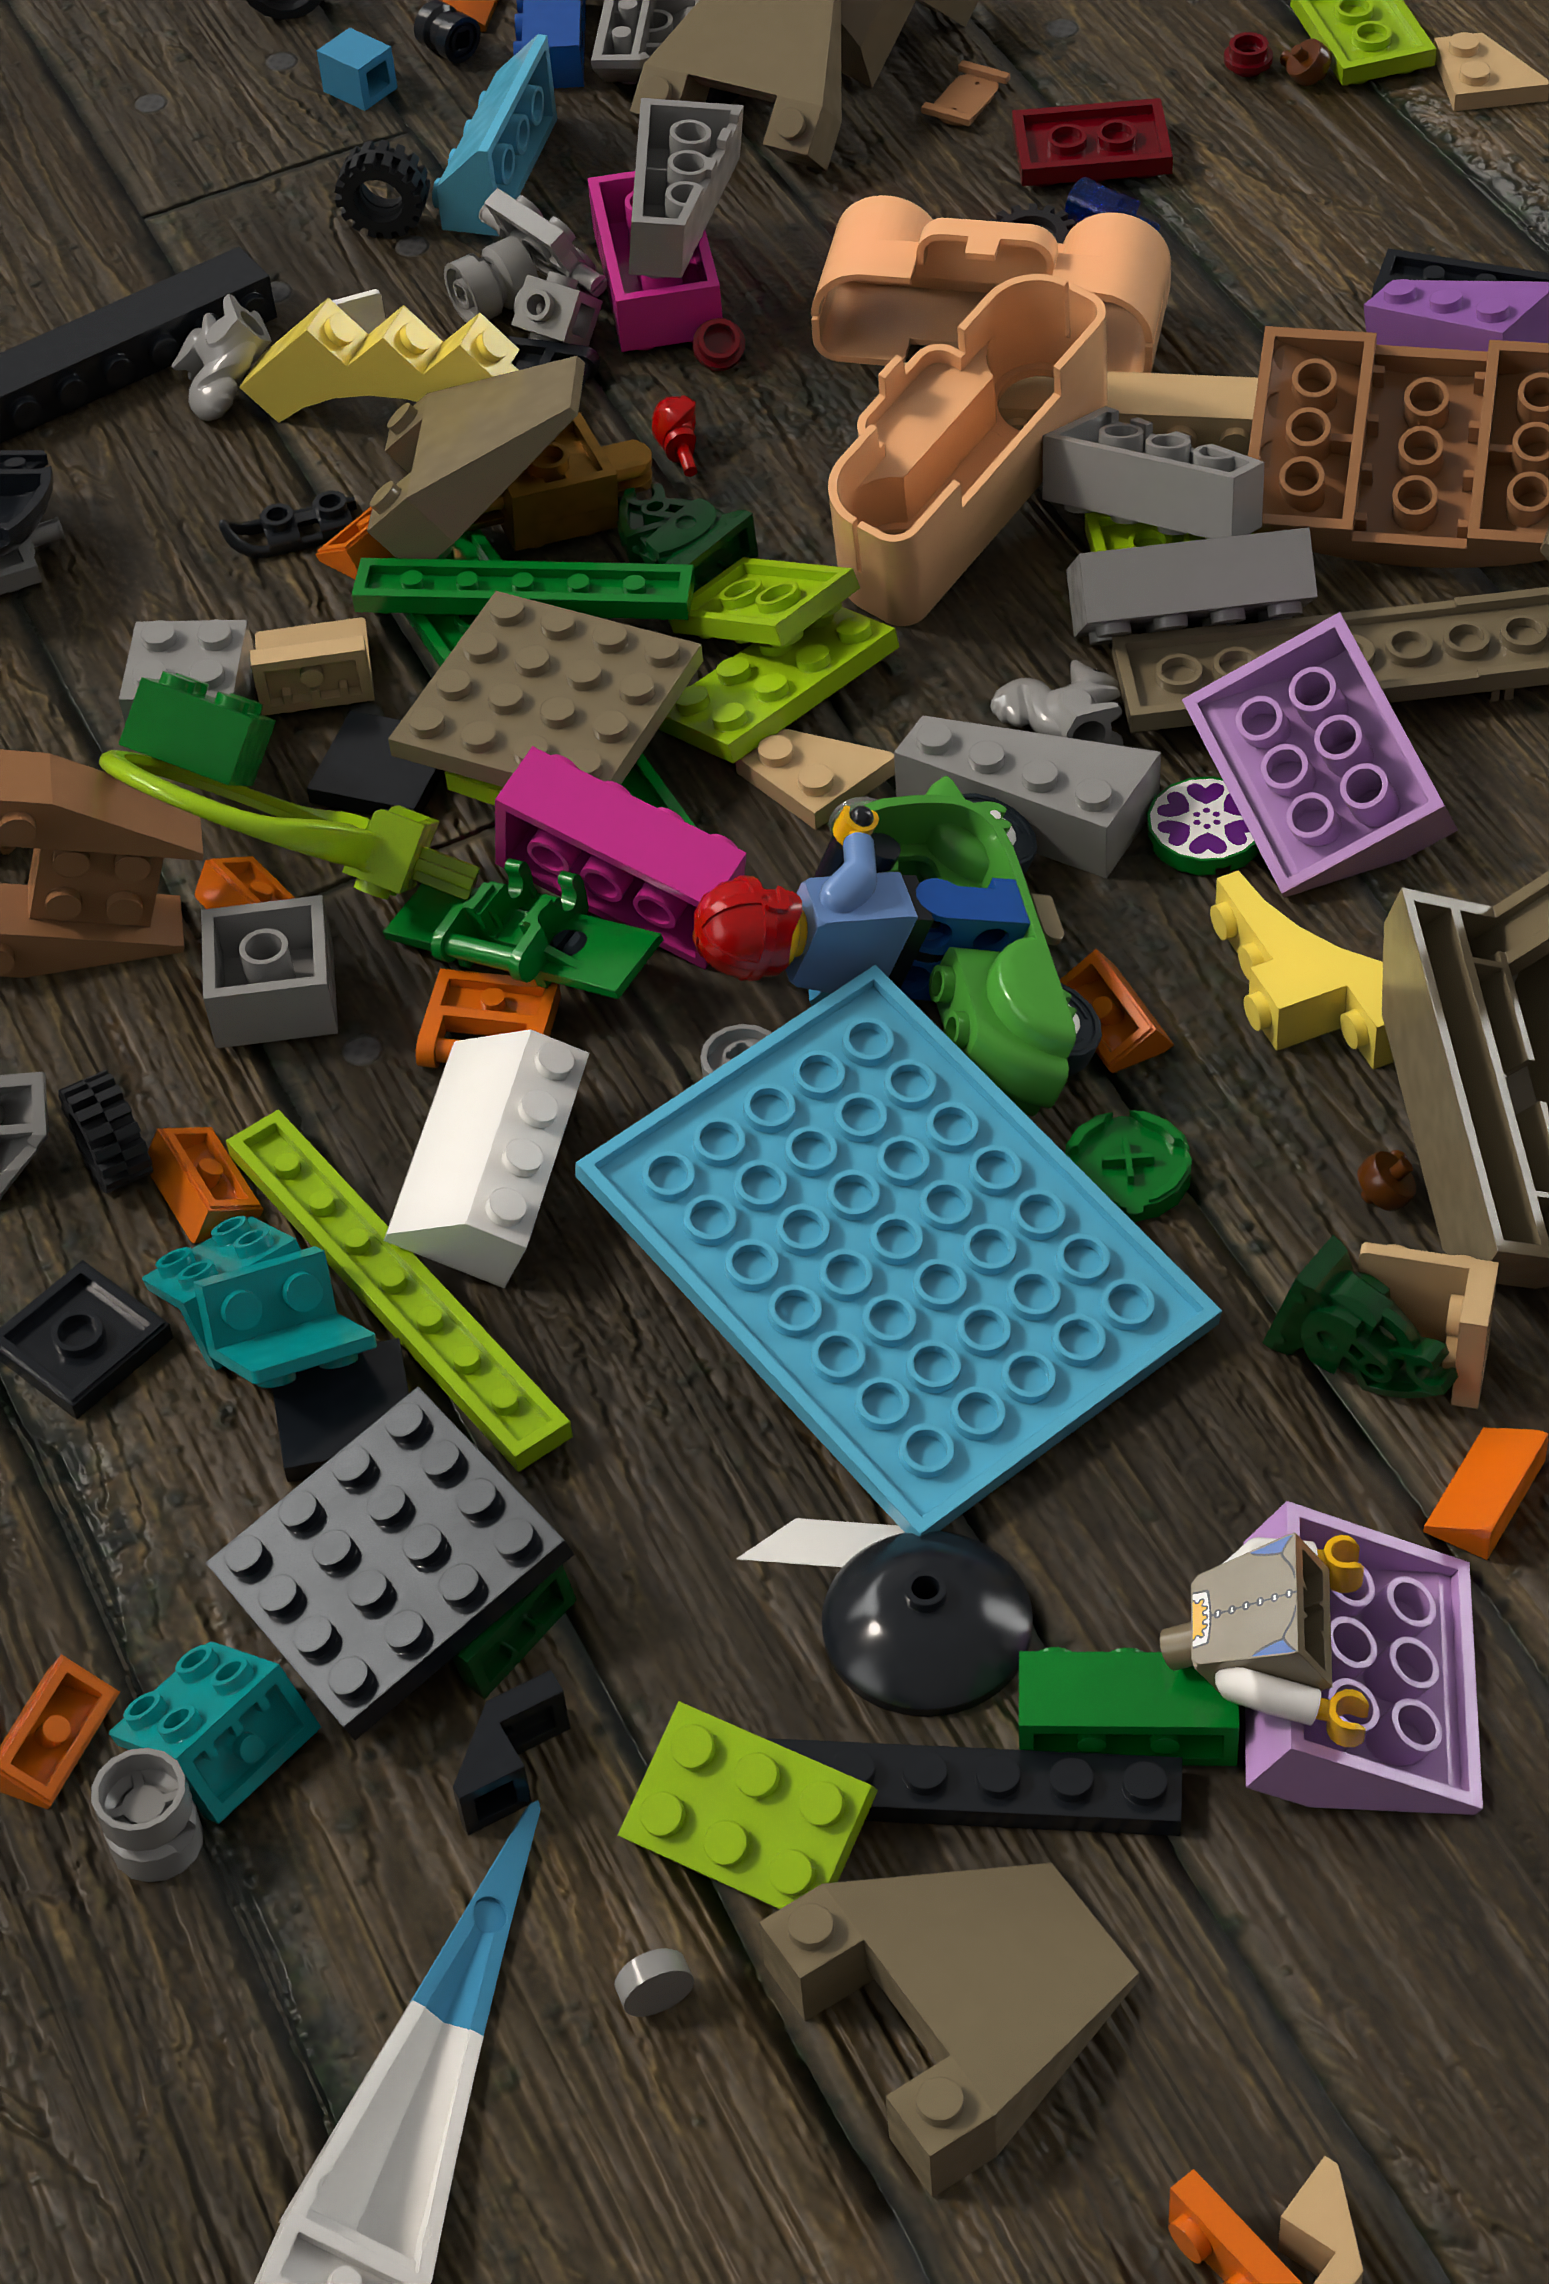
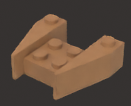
(90, 869)

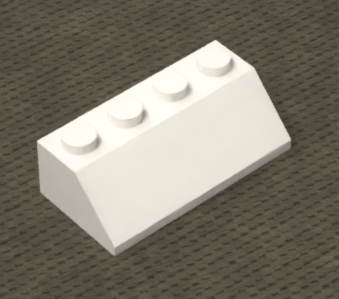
(487, 1152)

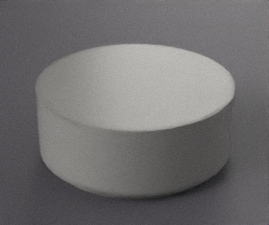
(653, 1982)

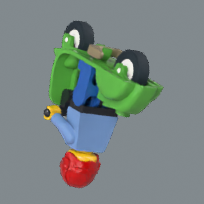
(943, 910)

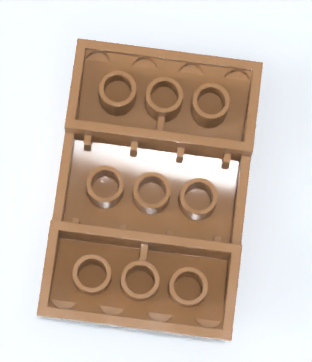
(1404, 448)

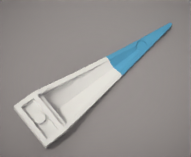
(387, 2170)

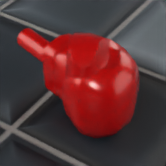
(674, 430)

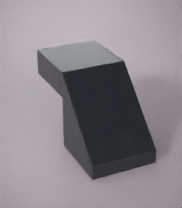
(492, 1774)

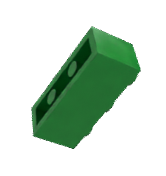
(1123, 1706)

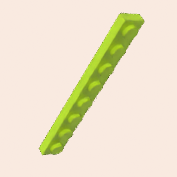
(401, 1292)

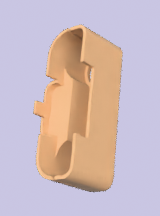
(915, 279)
(936, 458)

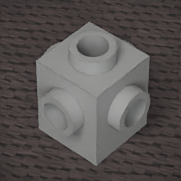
(556, 310)

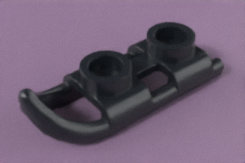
(281, 525)

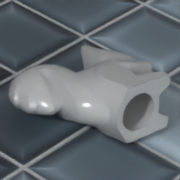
(221, 357)
(1071, 711)

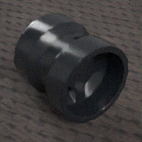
(447, 31)

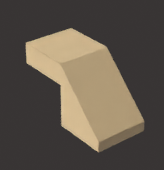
(1319, 2229)

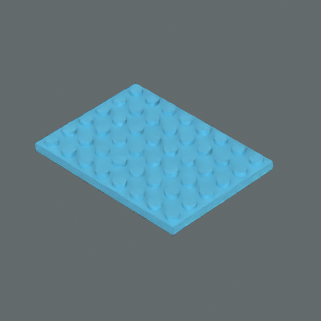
(897, 1251)

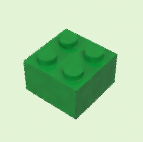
(197, 732)

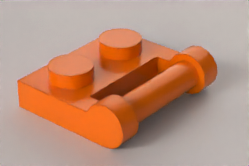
(482, 1006)

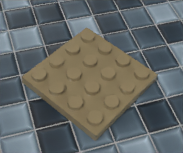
(549, 683)

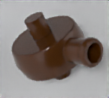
(1307, 62)
(1387, 1180)

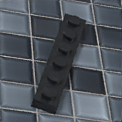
(1010, 1786)

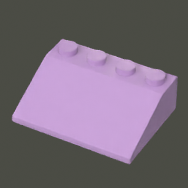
(1318, 761)
(1413, 1658)

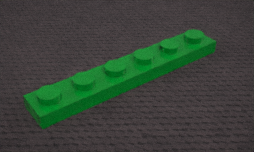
(467, 586)

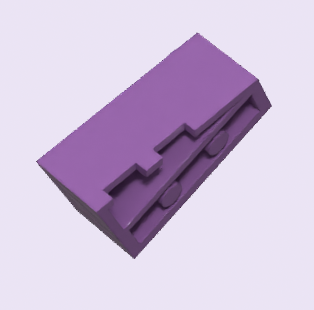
(1458, 313)

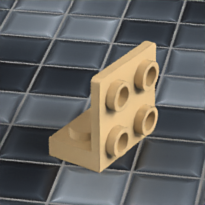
(312, 666)
(1446, 1301)

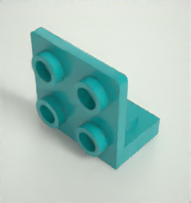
(232, 1246)
(278, 1319)
(224, 1722)

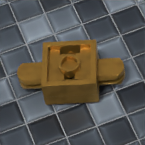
(569, 489)

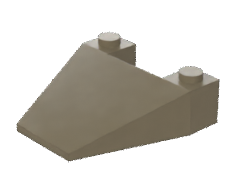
(765, 52)
(466, 451)
(988, 1971)

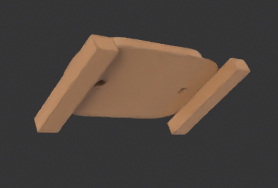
(966, 94)

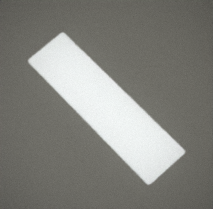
(819, 1542)

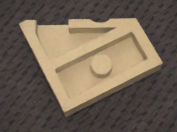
(1485, 74)
(814, 772)

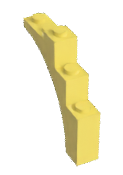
(400, 359)
(1298, 979)

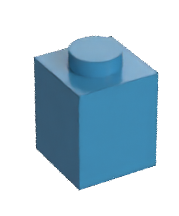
(357, 69)

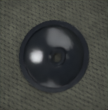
(933, 1651)

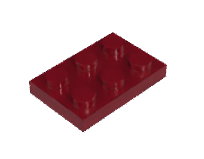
(1092, 142)

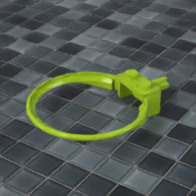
(381, 852)

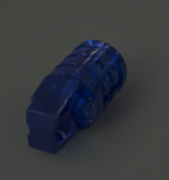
(1092, 198)

